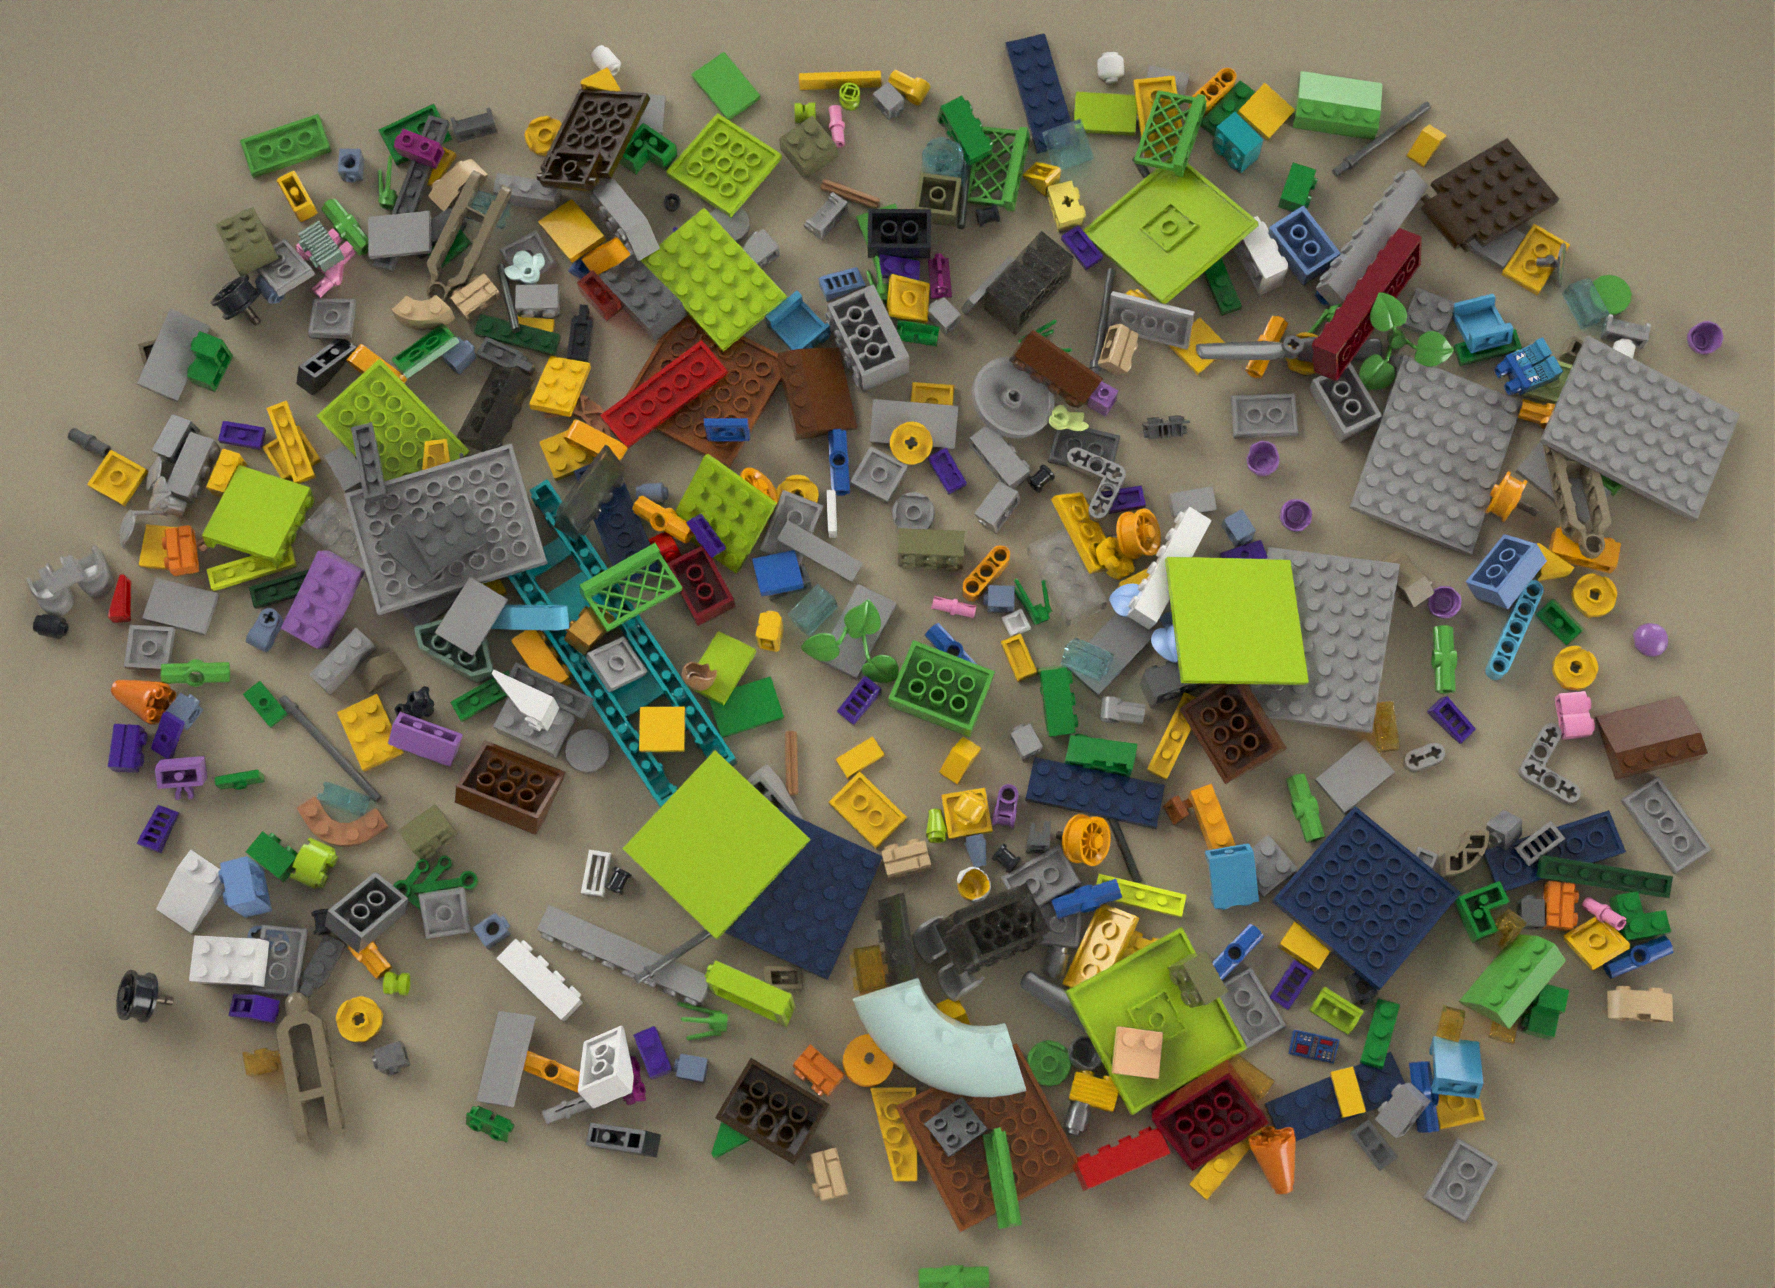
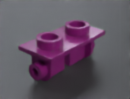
(939, 277)
(638, 1089)

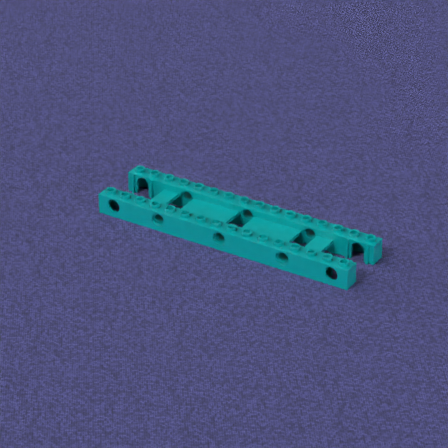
(623, 702)

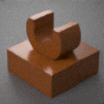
(1177, 809)

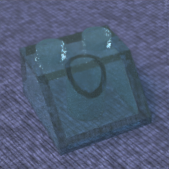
(1068, 145)

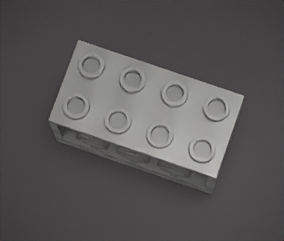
(867, 338)

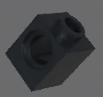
(1351, 982)

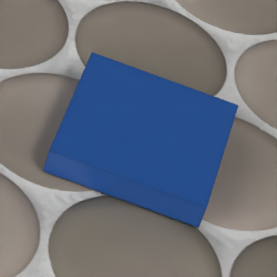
(727, 429)
(777, 573)

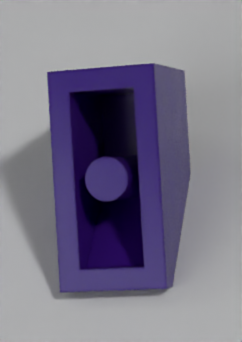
(254, 1008)

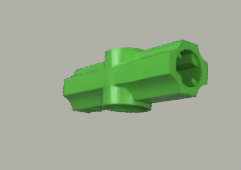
(346, 226)
(1444, 659)
(183, 672)
(1305, 808)
(954, 1277)

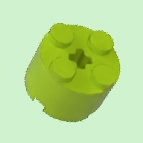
(313, 864)

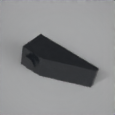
(324, 365)
(623, 1139)

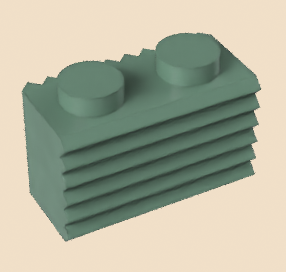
(320, 245)

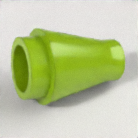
(936, 828)

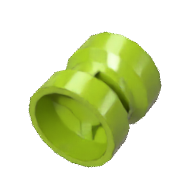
(847, 100)
(803, 112)
(396, 983)

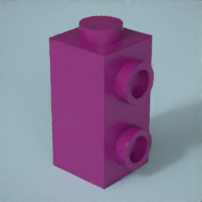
(419, 148)

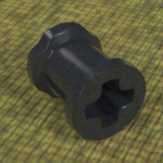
(987, 215)
(1040, 478)
(1006, 858)
(618, 880)
(320, 919)

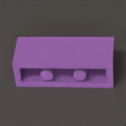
(425, 739)

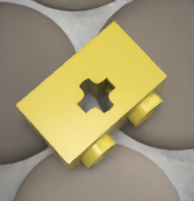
(1065, 215)

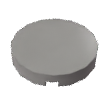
(736, 226)
(913, 511)
(587, 751)

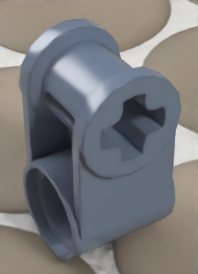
(263, 632)

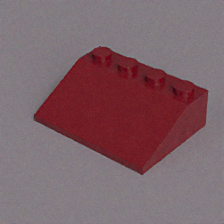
(1209, 1115)

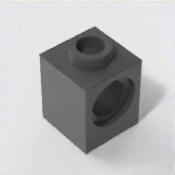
(1532, 911)

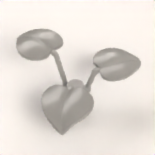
(161, 496)

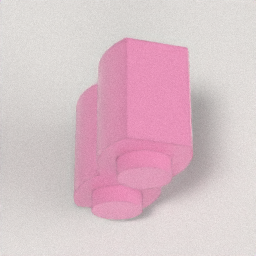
(1574, 715)

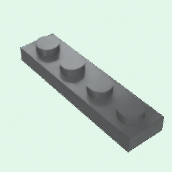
(369, 462)
(564, 696)

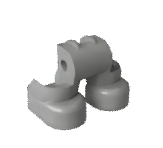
(54, 589)
(930, 948)

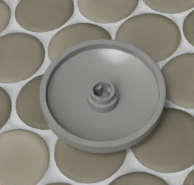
(1011, 400)

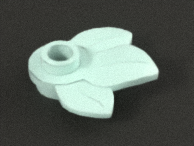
(525, 267)

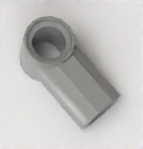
(1115, 710)

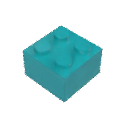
(1237, 143)

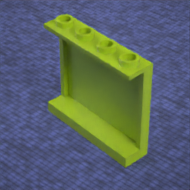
(259, 515)

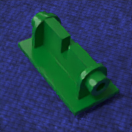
(918, 333)
(479, 1120)

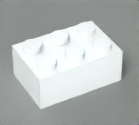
(1261, 259)
(229, 961)

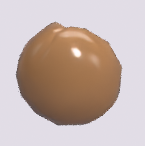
(698, 676)

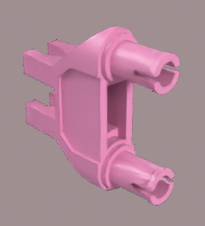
(334, 275)

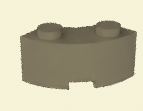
(1411, 585)
(1471, 849)

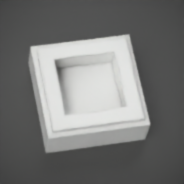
(1016, 623)

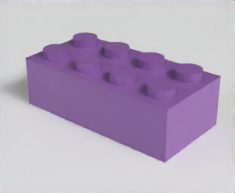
(323, 599)

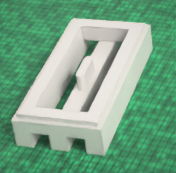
(832, 513)
(593, 892)

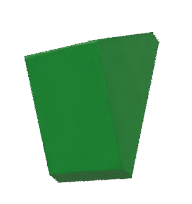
(727, 1140)

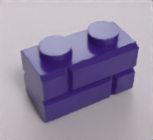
(127, 748)
(653, 1053)

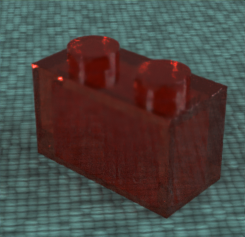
(599, 295)

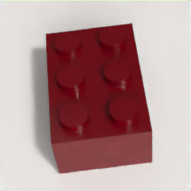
(702, 585)

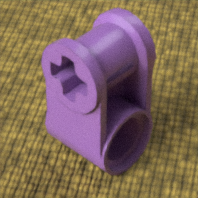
(1005, 810)

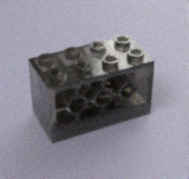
(1028, 283)
(993, 929)

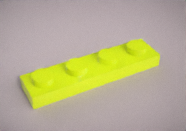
(246, 570)
(1148, 897)

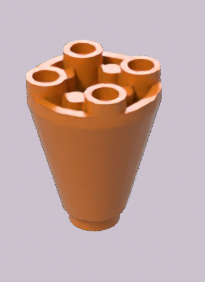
(144, 698)
(1276, 1156)

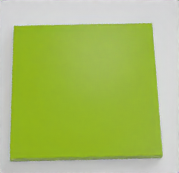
(1170, 230)
(1236, 621)
(716, 844)
(1143, 997)

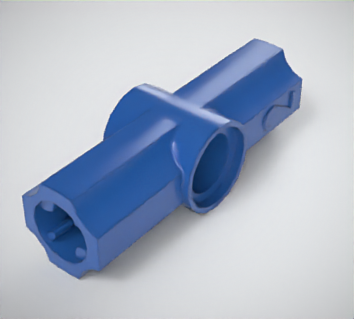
(838, 450)
(943, 641)
(1087, 898)
(1243, 944)
(1649, 952)
(1422, 1079)

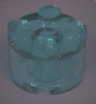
(942, 157)

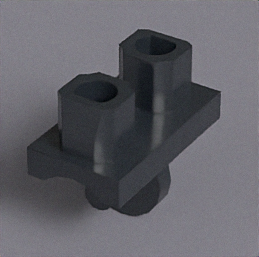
(417, 704)

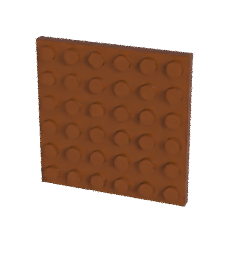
(740, 394)
(1034, 1138)

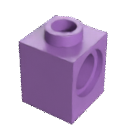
(1103, 399)

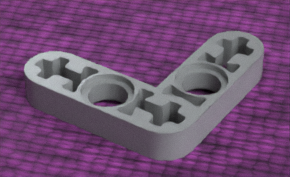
(1107, 481)
(1539, 766)

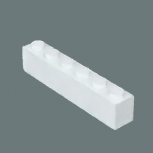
(1154, 590)

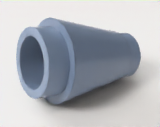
(976, 849)

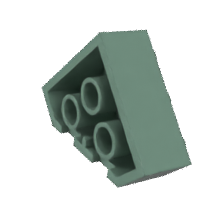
(475, 668)

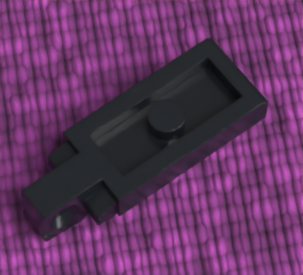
(580, 335)

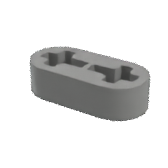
(1422, 752)

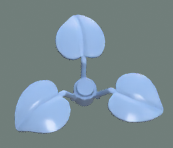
(1162, 638)

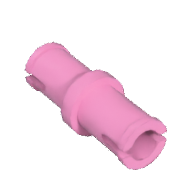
(836, 125)
(953, 607)
(1604, 913)

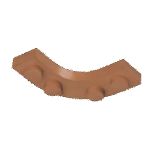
(589, 413)
(341, 833)

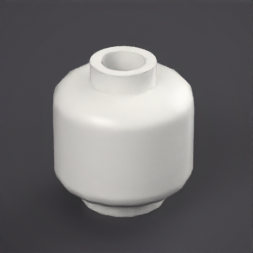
(1110, 67)

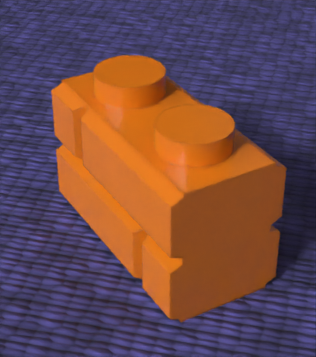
(181, 550)
(1559, 905)
(818, 1070)

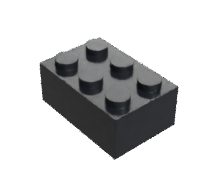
(899, 233)

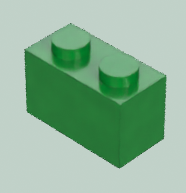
(1297, 187)
(272, 855)

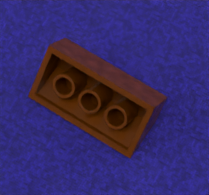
(1055, 369)

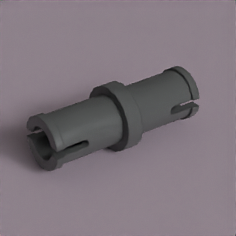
(88, 442)

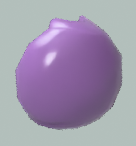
(1705, 337)
(1263, 458)
(1295, 515)
(1444, 602)
(1650, 639)

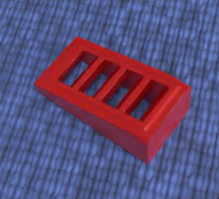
(121, 602)

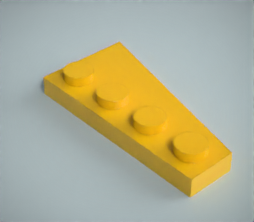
(897, 1141)

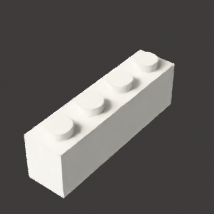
(540, 980)

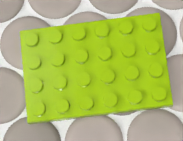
(714, 279)
(398, 417)

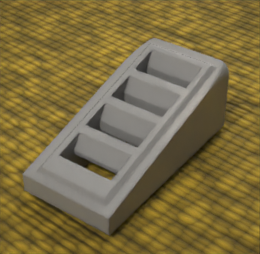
(1553, 830)

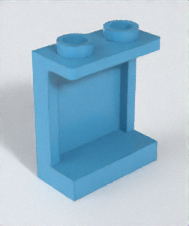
(1481, 323)
(797, 324)
(1232, 876)
(1456, 1067)

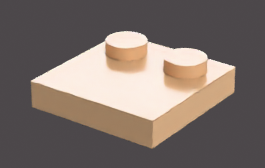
(1137, 1052)

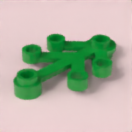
(430, 883)

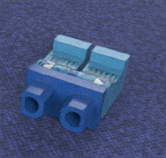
(1529, 368)

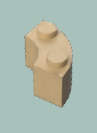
(448, 188)
(423, 314)
(1638, 1005)

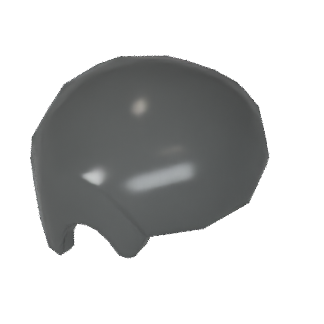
(1083, 1054)

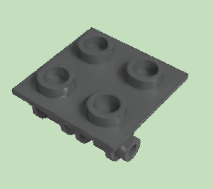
(1176, 423)
(955, 1127)

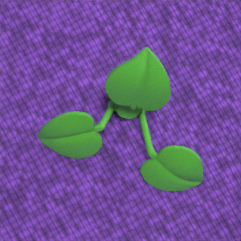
(1387, 314)
(859, 622)

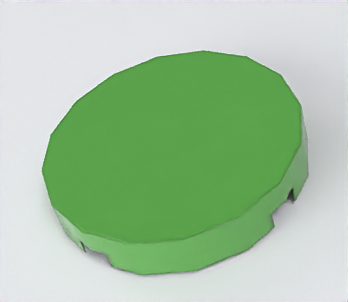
(1613, 292)
(1049, 1063)

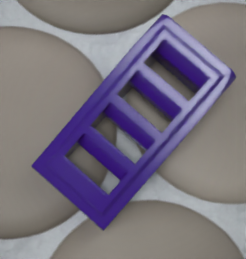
(865, 681)
(1451, 708)
(144, 838)
(1289, 972)

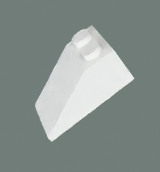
(533, 704)
(191, 892)
(605, 1068)

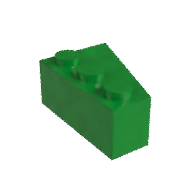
(965, 129)
(1058, 700)
(1101, 754)

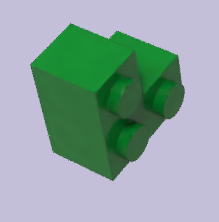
(648, 145)
(210, 361)
(1475, 910)
(1639, 924)
(1544, 1012)

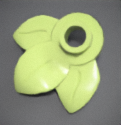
(1062, 419)

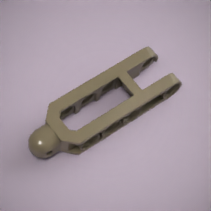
(442, 283)
(1560, 470)
(299, 1012)

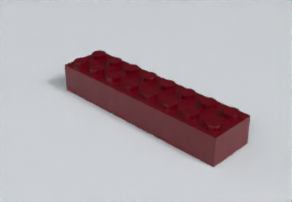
(1351, 321)

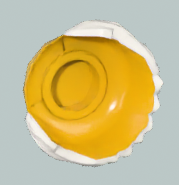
(973, 884)

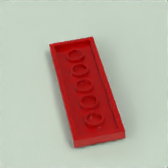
(664, 394)

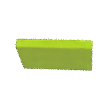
(1106, 113)
(730, 660)

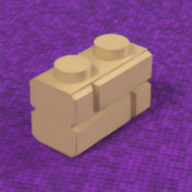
(475, 297)
(1118, 349)
(906, 859)
(828, 1174)

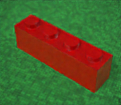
(1121, 1158)

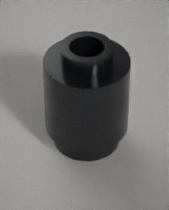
(50, 626)

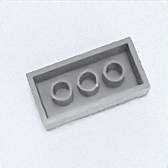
(624, 218)

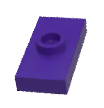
(947, 471)
(705, 535)
(1249, 551)
(167, 735)

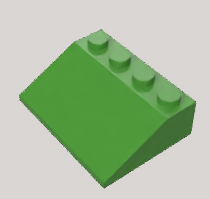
(1338, 105)
(941, 688)
(1514, 979)

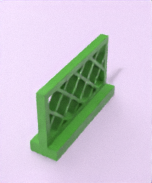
(1187, 138)
(1014, 165)
(617, 574)
(1001, 1179)

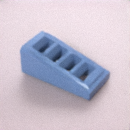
(839, 276)

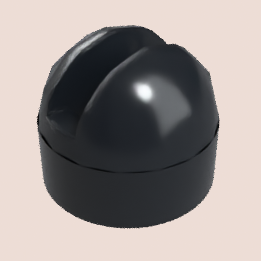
(676, 204)

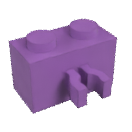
(180, 774)

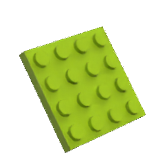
(724, 165)
(730, 507)

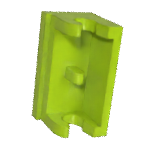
(1336, 1010)

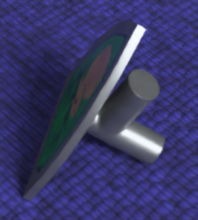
(1558, 263)

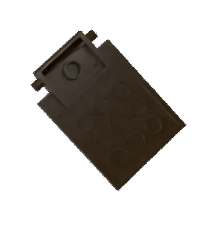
(592, 139)
(1487, 197)

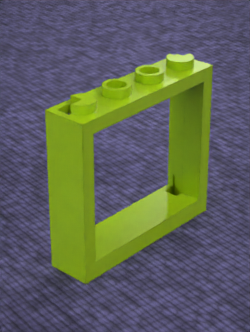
(750, 993)

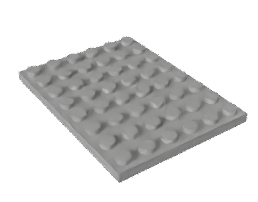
(1640, 428)
(1436, 455)
(496, 496)
(1344, 632)

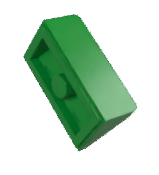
(1560, 622)

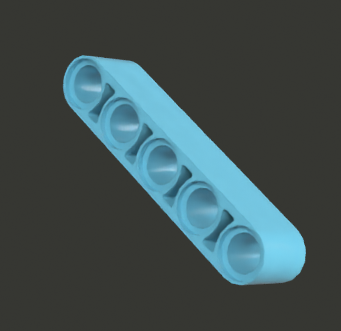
(533, 617)
(1510, 639)

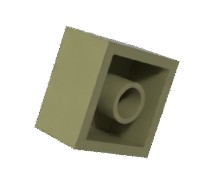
(808, 147)
(940, 195)
(428, 832)
(1197, 979)

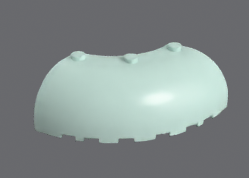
(937, 1047)

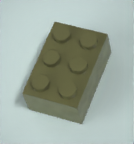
(246, 241)
(931, 549)

